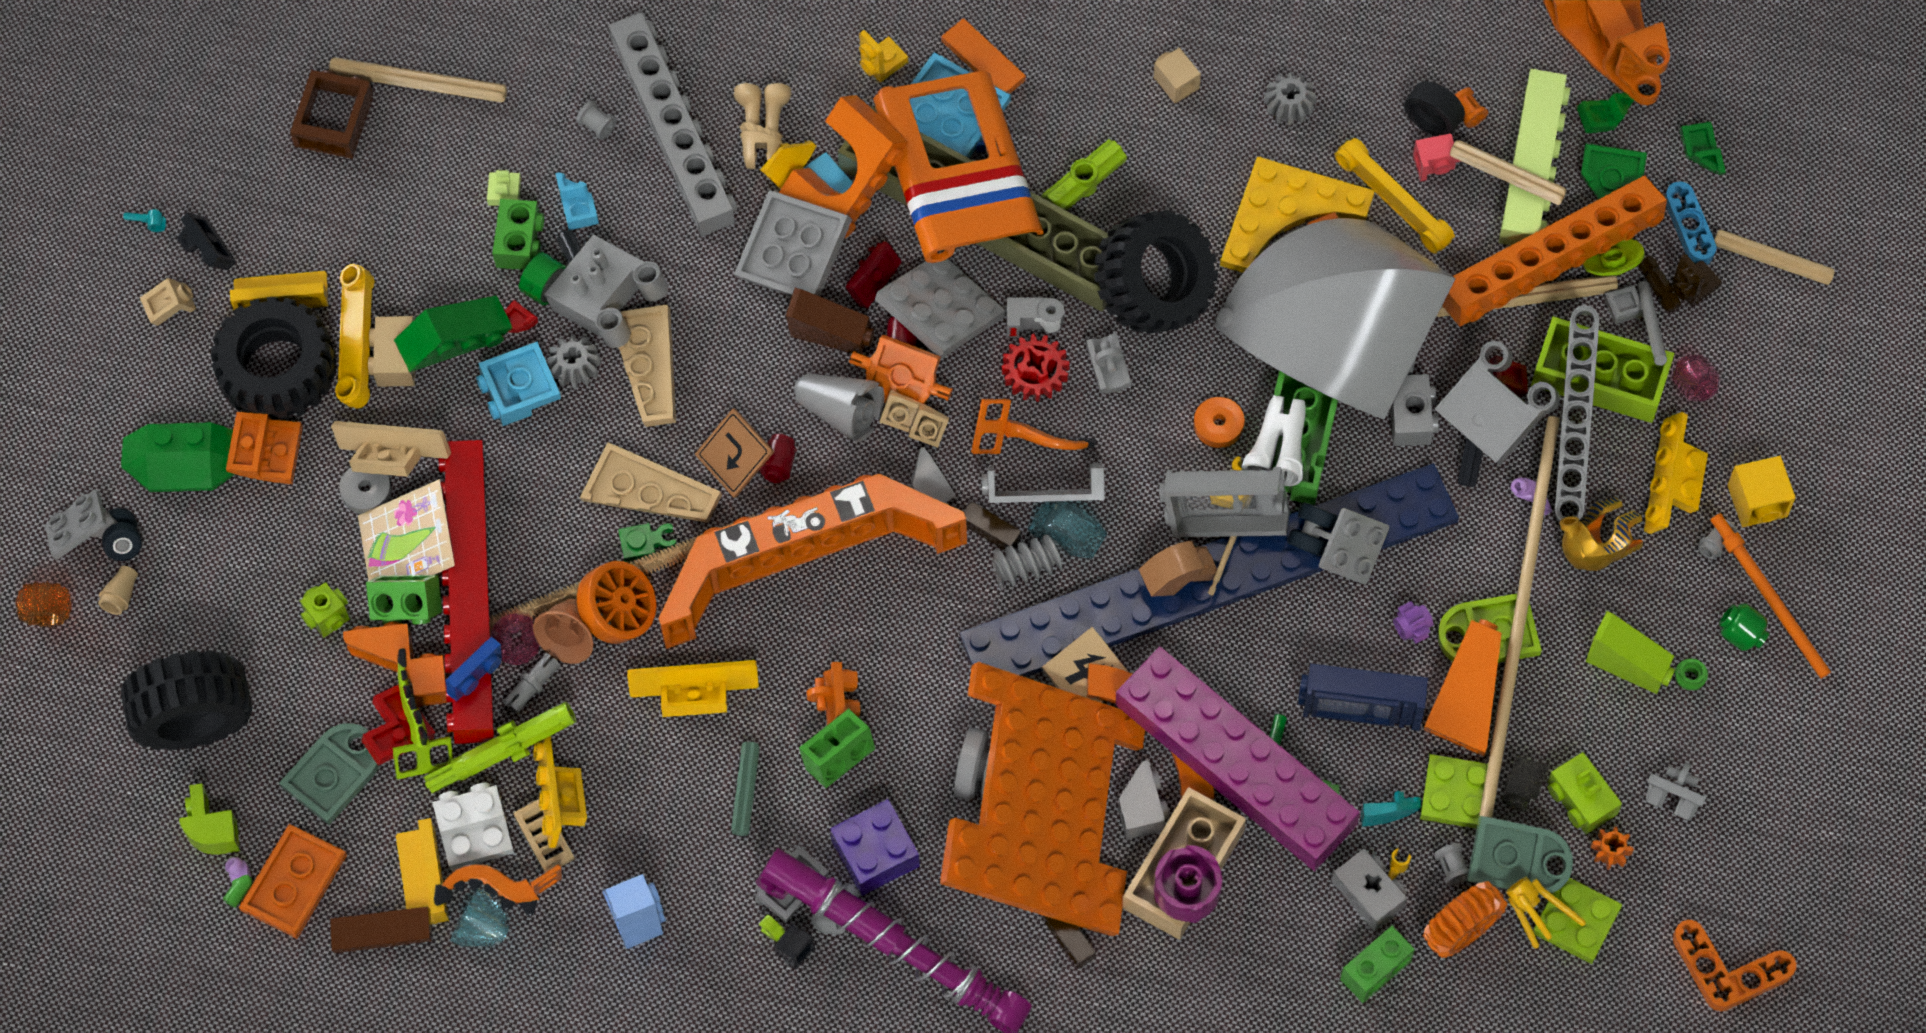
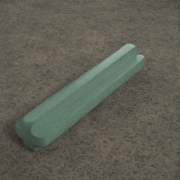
(745, 788)

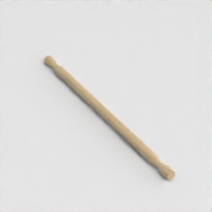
(1220, 569)

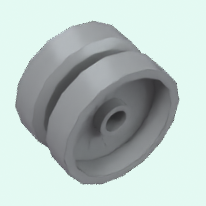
(972, 764)

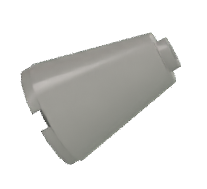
(842, 402)

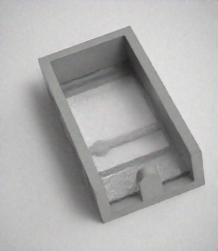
(1225, 503)

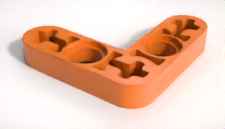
(1733, 980)

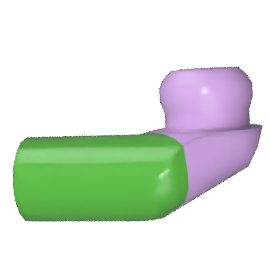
(240, 879)

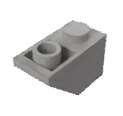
(1140, 805)

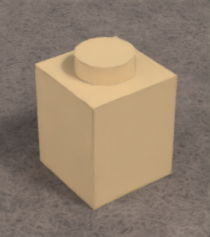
(1176, 75)

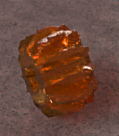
(43, 604)

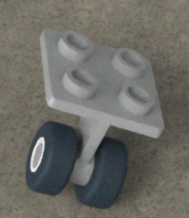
(89, 518)
(1350, 546)

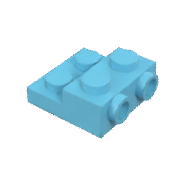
(517, 383)

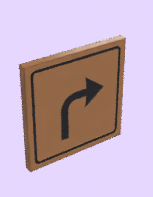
(734, 452)

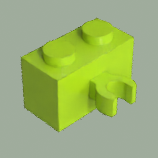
(1583, 793)

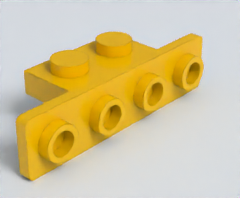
(1676, 475)
(694, 687)
(561, 793)

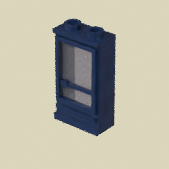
(1363, 696)

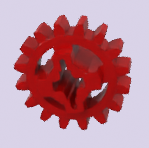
(1042, 357)

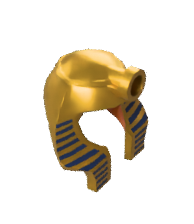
(1583, 542)

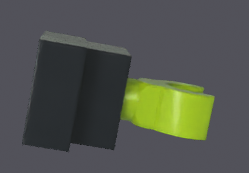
(791, 945)

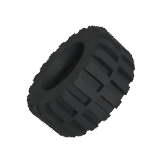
(1189, 265)
(266, 324)
(186, 700)

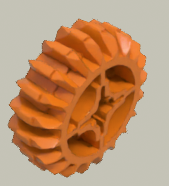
(1465, 919)

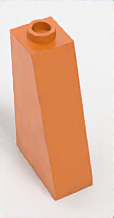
(1467, 695)

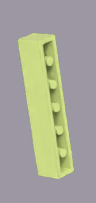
(1534, 152)

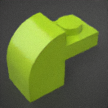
(208, 831)

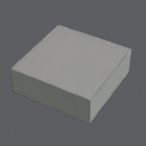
(1623, 304)

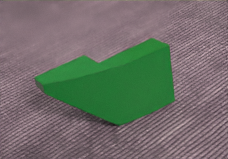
(1604, 114)
(1701, 147)

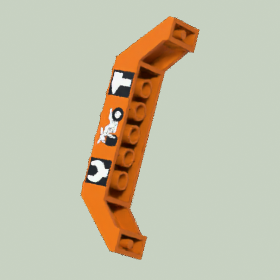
(801, 534)

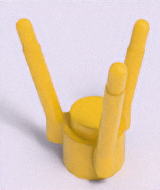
(1524, 897)

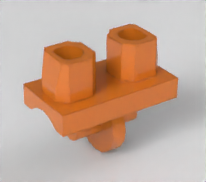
(830, 692)

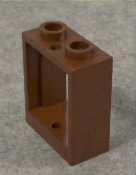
(326, 140)

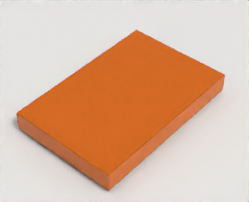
(293, 881)

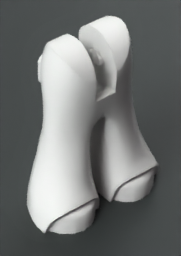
(1276, 425)

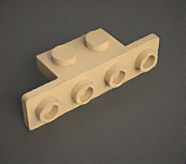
(388, 448)

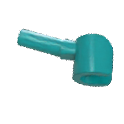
(154, 219)

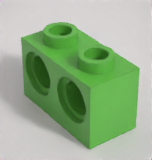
(513, 234)
(403, 594)
(837, 748)
(1377, 964)

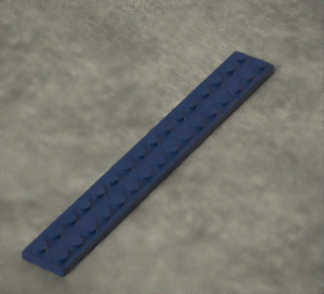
(1125, 610)

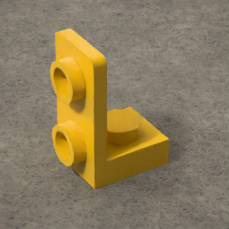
(882, 58)

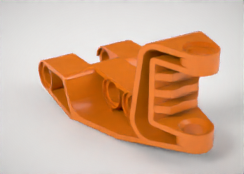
(1614, 41)

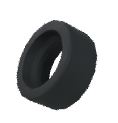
(1434, 109)

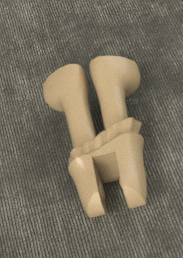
(753, 134)

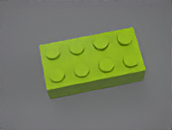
(1624, 372)

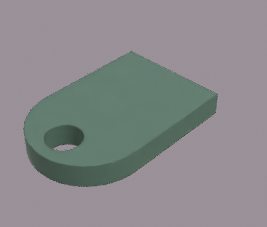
(331, 772)
(1512, 851)

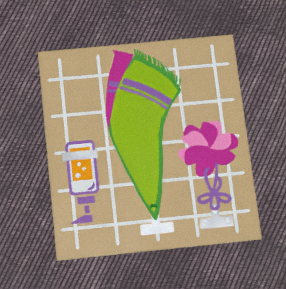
(407, 535)

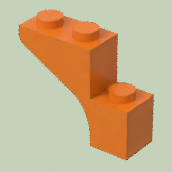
(381, 647)

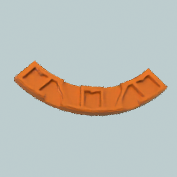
(1102, 684)

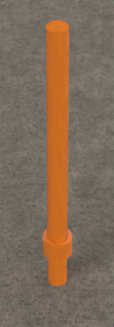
(1734, 544)

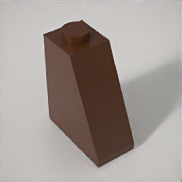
(827, 323)

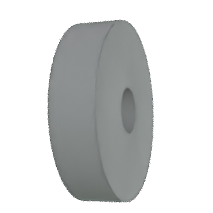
(364, 501)

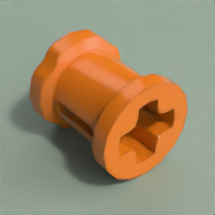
(1473, 111)

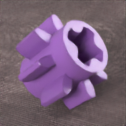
(1413, 622)

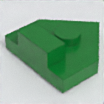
(1610, 168)

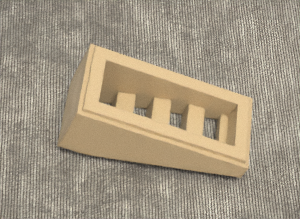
(529, 813)

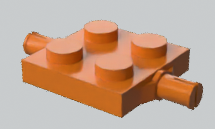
(903, 370)

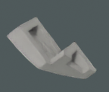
(929, 479)

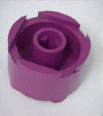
(1178, 868)

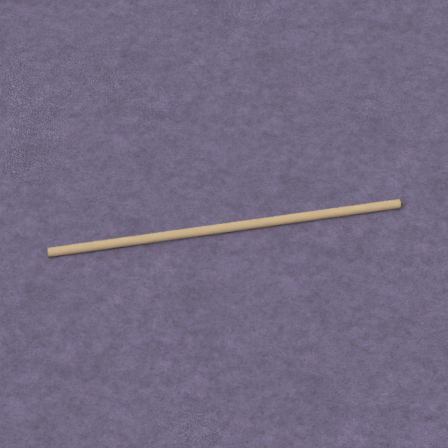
(1519, 618)

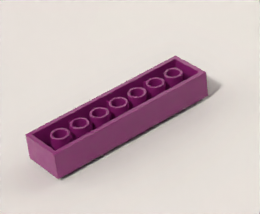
(1237, 758)

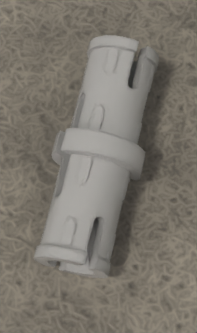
(531, 683)

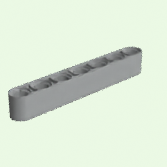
(1575, 400)

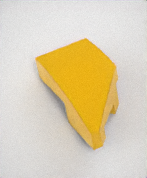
(786, 159)

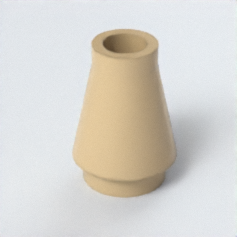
(117, 593)

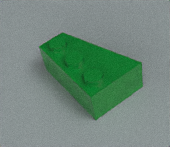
(452, 331)

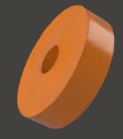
(1219, 435)

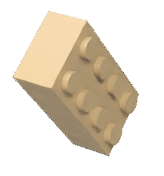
(1194, 822)

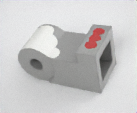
(1033, 314)

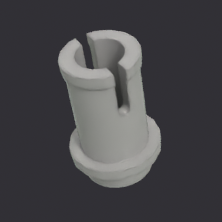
(1712, 544)

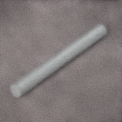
(1652, 323)

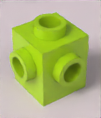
(324, 609)

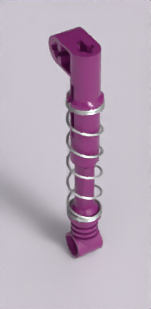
(826, 897)

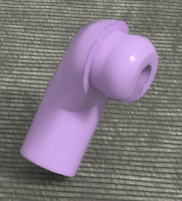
(1525, 489)

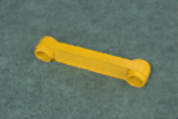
(1433, 233)
(354, 336)

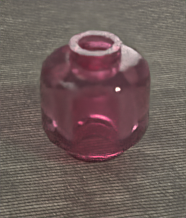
(1696, 378)

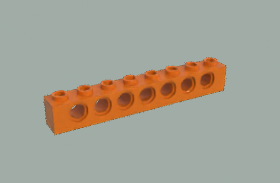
(1554, 250)

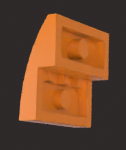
(264, 448)

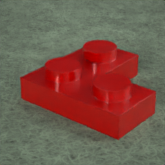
(396, 730)

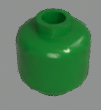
(1744, 627)

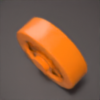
(624, 599)

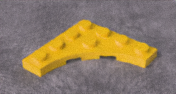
(1282, 199)

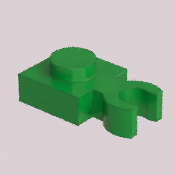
(640, 540)

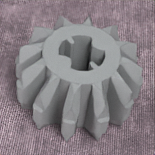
(1295, 108)
(584, 365)

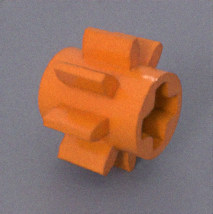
(1621, 848)

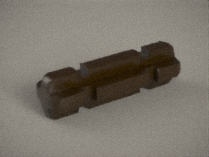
(1659, 284)

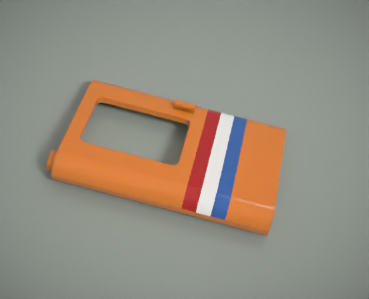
(963, 200)

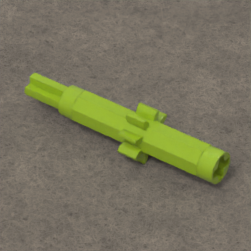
(511, 742)

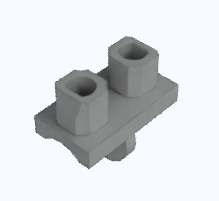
(1108, 364)
(1688, 801)

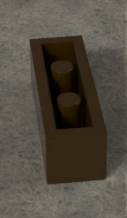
(991, 527)
(1072, 941)

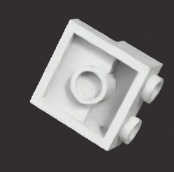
(472, 826)

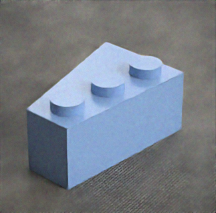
(635, 910)

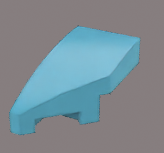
(577, 203)

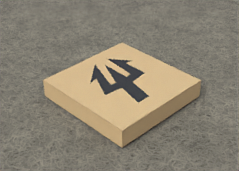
(1070, 667)

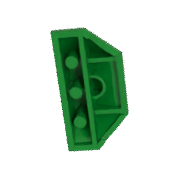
(178, 456)

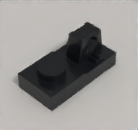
(202, 236)

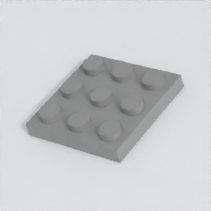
(792, 245)
(940, 306)

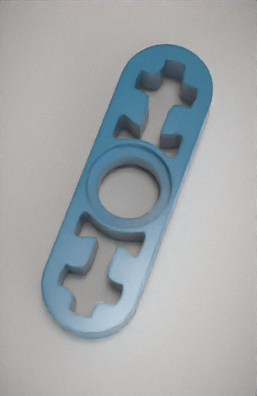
(1691, 210)

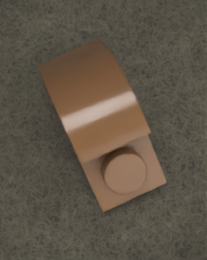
(1177, 566)

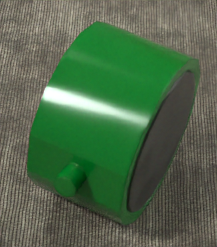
(539, 276)

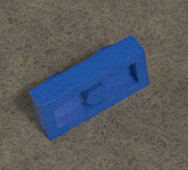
(467, 676)

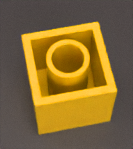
(1761, 491)

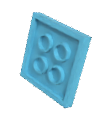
(949, 114)

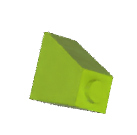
(1630, 655)

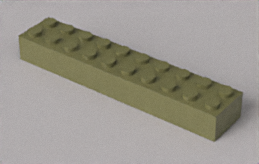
(1059, 256)

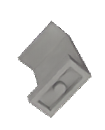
(1096, 490)

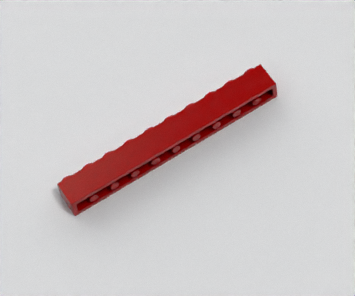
(467, 586)

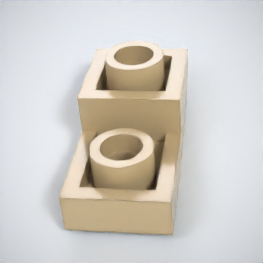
(915, 418)

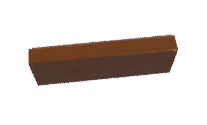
(380, 929)

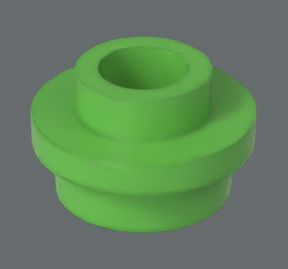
(1694, 666)

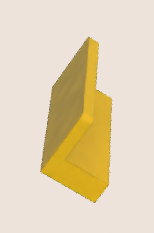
(304, 288)
(421, 869)

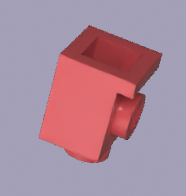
(1433, 155)

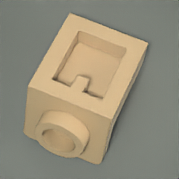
(167, 300)

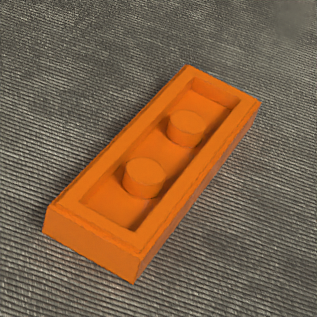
(982, 56)

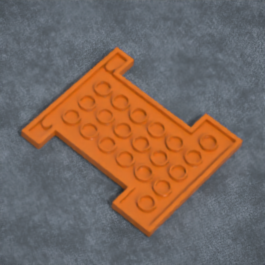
(1043, 804)

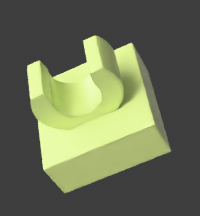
(503, 186)

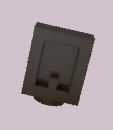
(1694, 281)

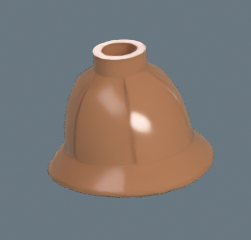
(563, 633)

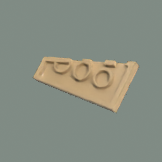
(650, 363)
(641, 485)

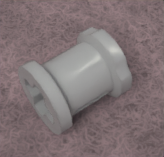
(596, 120)
(1452, 864)

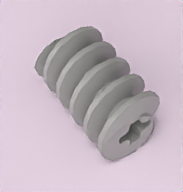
(1025, 561)

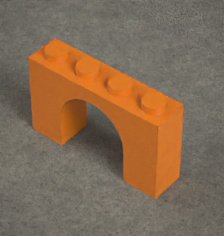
(876, 151)

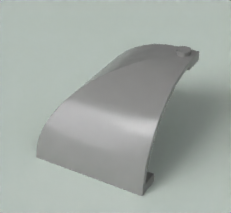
(1338, 309)

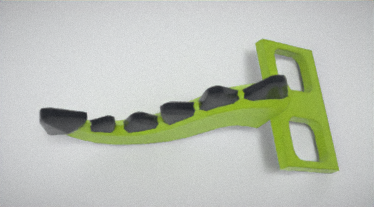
(418, 731)

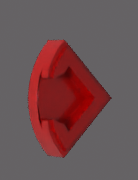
(520, 318)

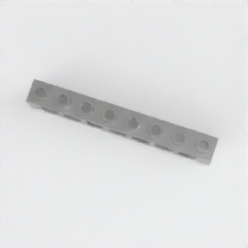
(707, 214)

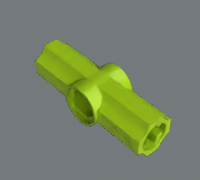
(1096, 166)

